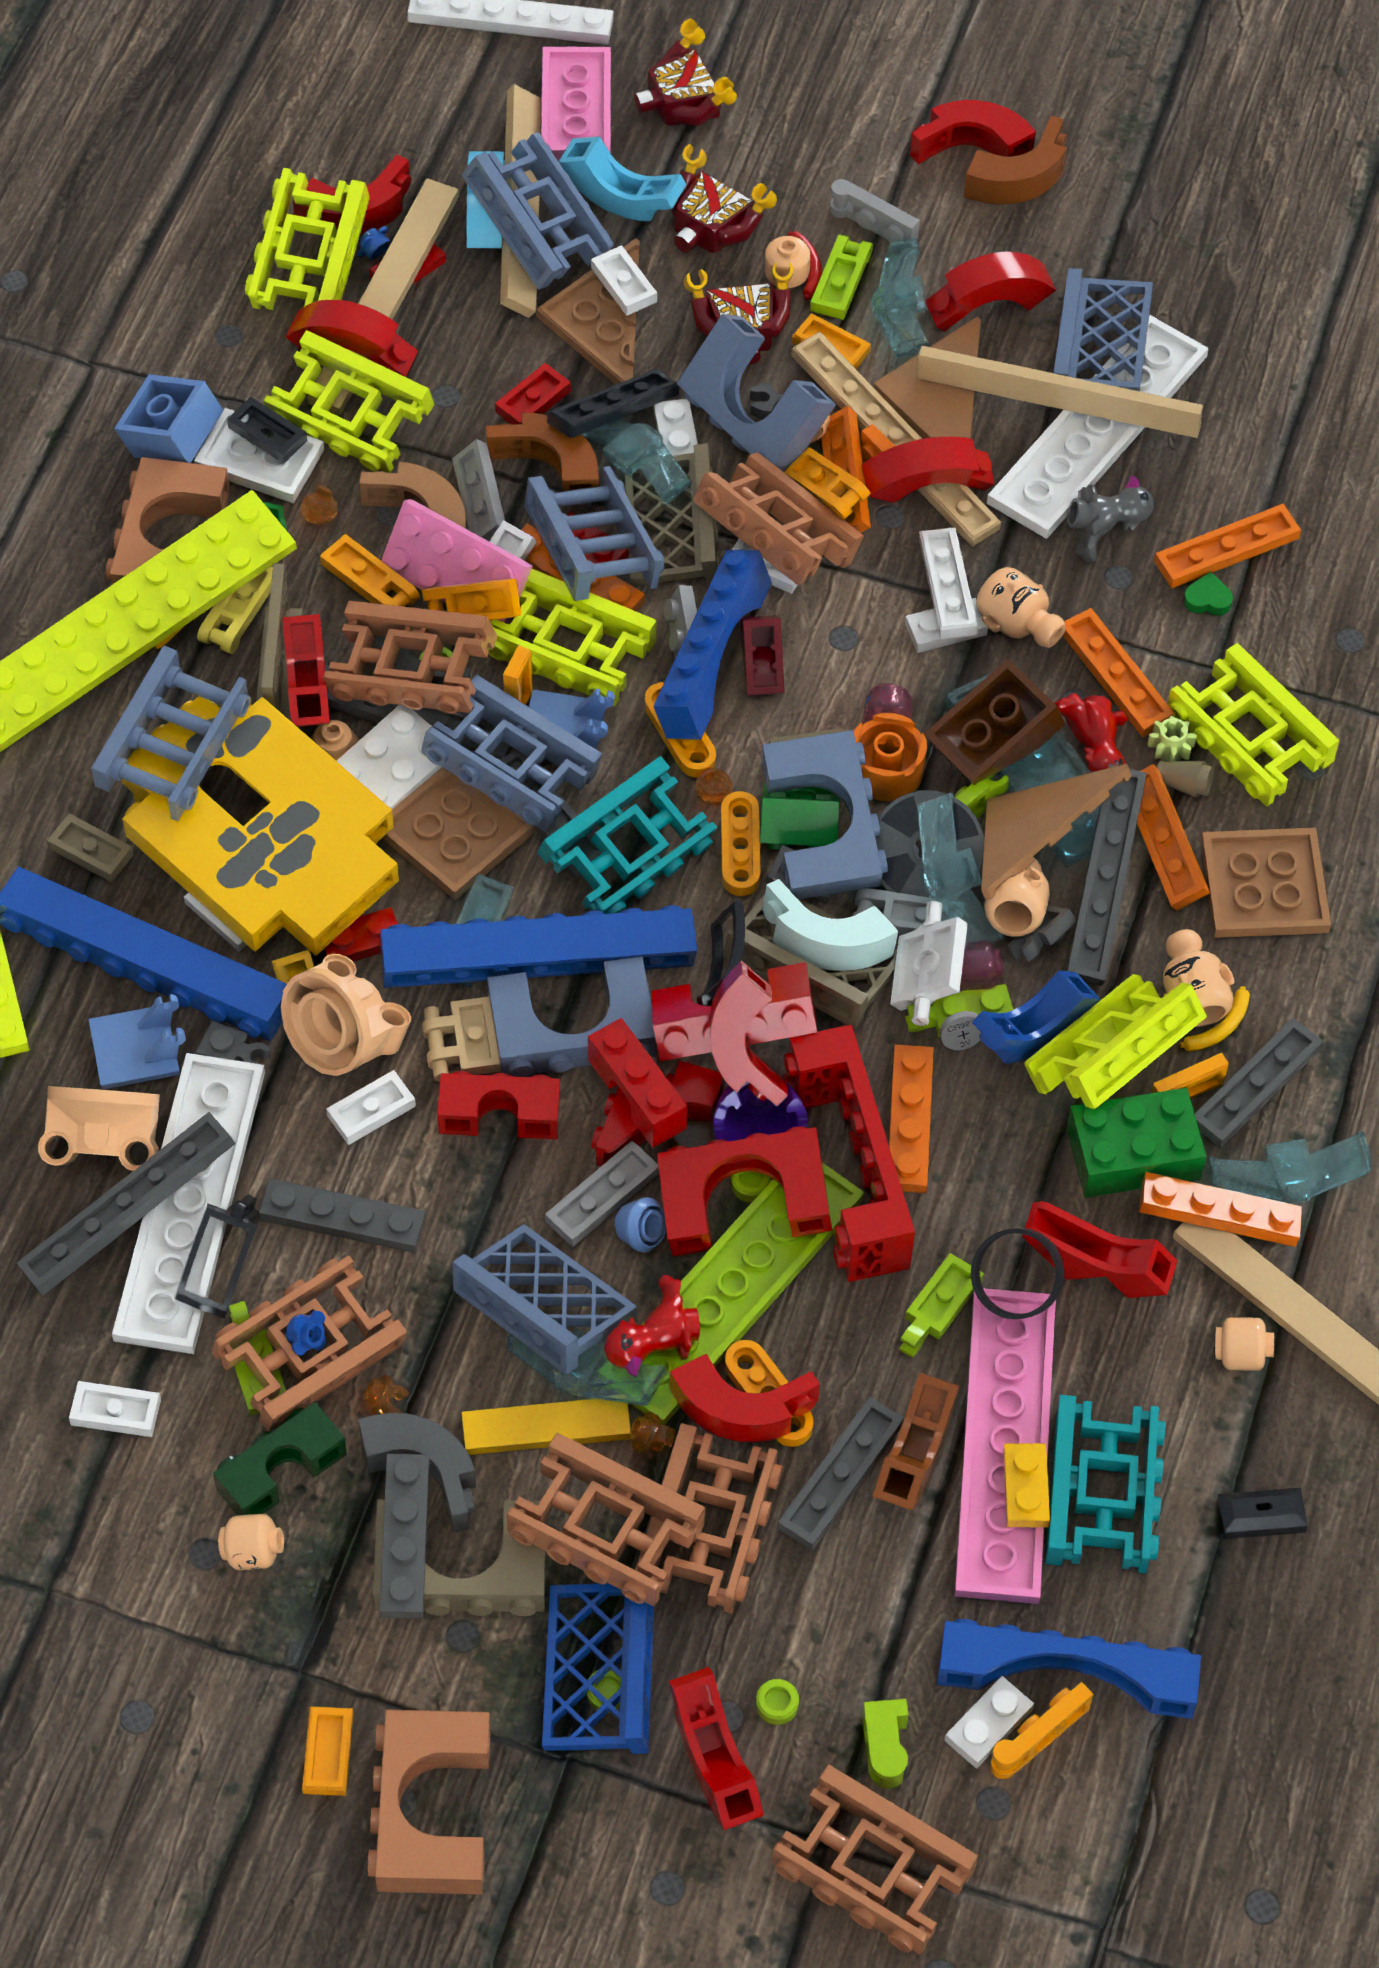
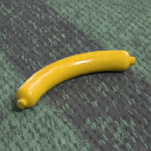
(1224, 1028)

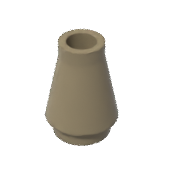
(1187, 776)

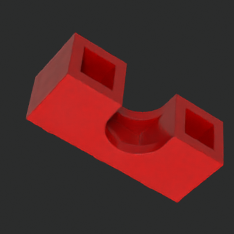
(469, 1097)
(652, 1099)

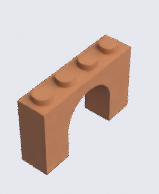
(159, 491)
(410, 1746)

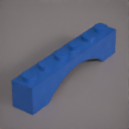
(689, 689)
(1156, 1678)

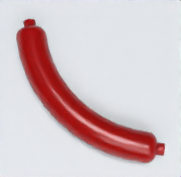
(815, 267)

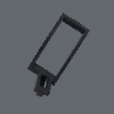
(714, 981)
(235, 1216)

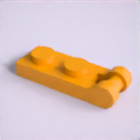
(827, 482)
(367, 574)
(490, 598)
(1038, 1732)

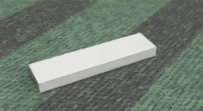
(948, 583)

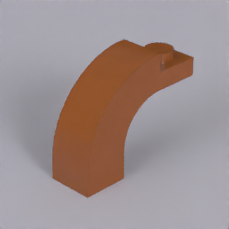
(1022, 177)
(538, 440)
(918, 1442)

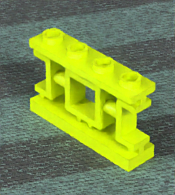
(336, 247)
(361, 378)
(590, 617)
(1271, 706)
(1115, 1040)

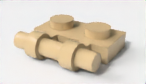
(474, 1035)

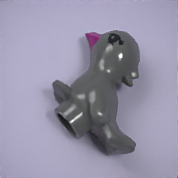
(1097, 514)

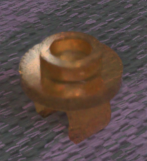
(319, 506)
(379, 1393)
(649, 1434)

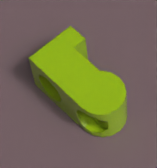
(884, 1753)

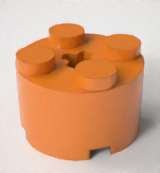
(892, 755)

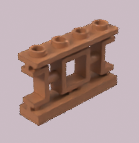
(808, 526)
(410, 630)
(327, 1367)
(619, 1491)
(742, 1525)
(893, 1832)

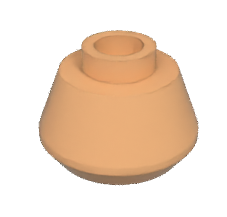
(335, 738)

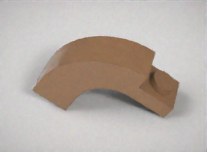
(416, 484)

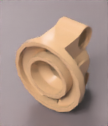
(340, 1018)
(99, 1123)

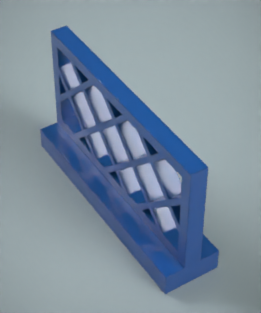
(634, 1676)

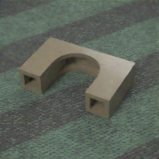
(509, 1584)

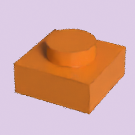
(873, 442)

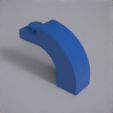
(1038, 1021)

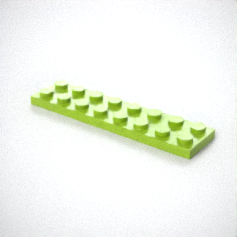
(745, 1276)

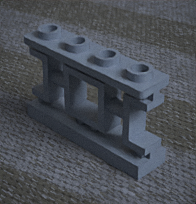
(519, 222)
(525, 732)

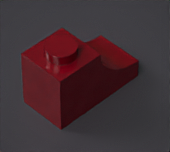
(762, 654)

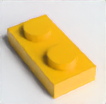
(1026, 1485)

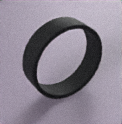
(976, 1282)

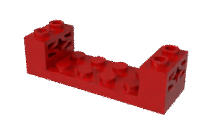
(872, 1236)

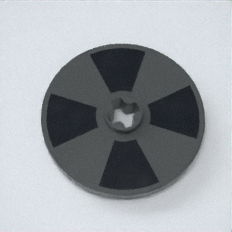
(902, 833)

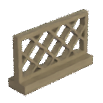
(704, 526)
(273, 666)
(829, 990)

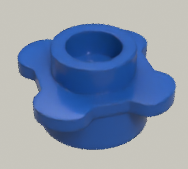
(374, 243)
(306, 1332)

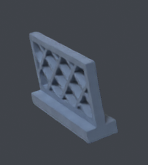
(1073, 325)
(520, 1312)

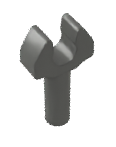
(763, 392)

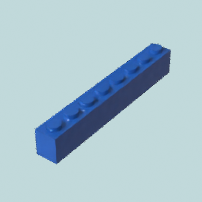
(535, 946)
(142, 953)

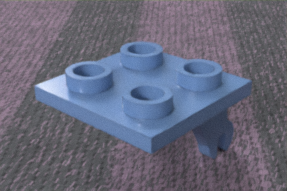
(575, 714)
(137, 1044)

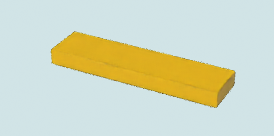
(537, 1424)

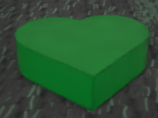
(1209, 596)

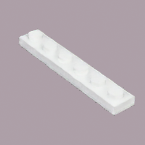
(517, 18)

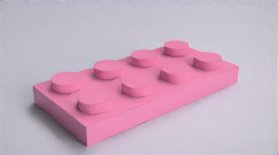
(575, 95)
(441, 553)

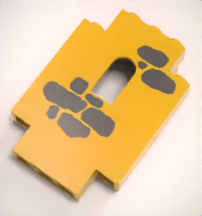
(298, 862)

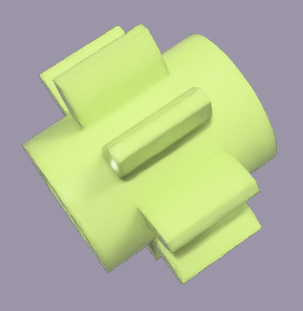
(1171, 740)

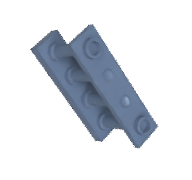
(568, 551)
(149, 704)

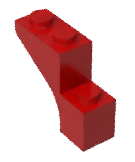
(696, 1086)
(1087, 1251)

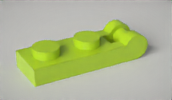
(841, 277)

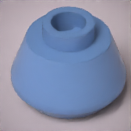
(641, 1224)

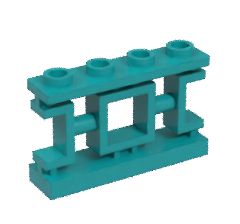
(609, 816)
(1071, 1481)

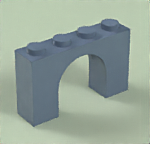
(714, 384)
(834, 765)
(531, 1048)

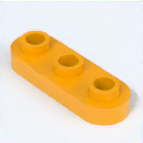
(682, 750)
(744, 832)
(762, 1378)

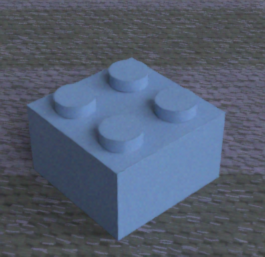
(169, 418)

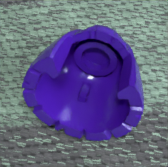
(745, 1114)

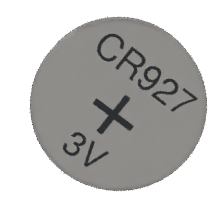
(959, 1032)

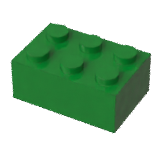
(1134, 1137)

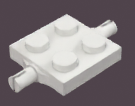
(928, 963)

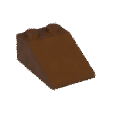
(996, 724)

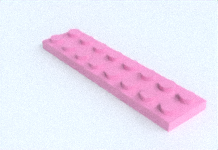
(1004, 1405)

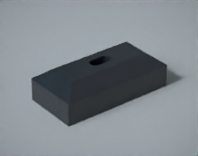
(255, 420)
(1242, 1519)

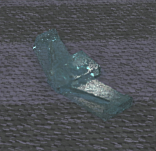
(900, 298)
(642, 448)
(950, 873)
(1293, 1172)
(594, 1375)

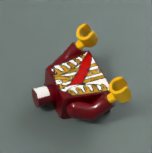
(682, 85)
(713, 212)
(758, 304)

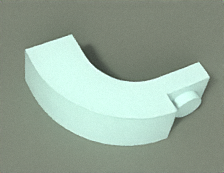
(824, 941)

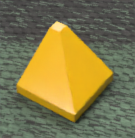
(292, 965)

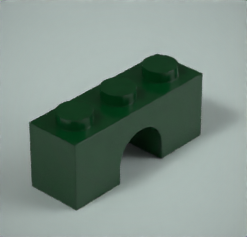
(304, 1439)

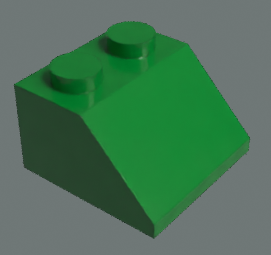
(799, 817)

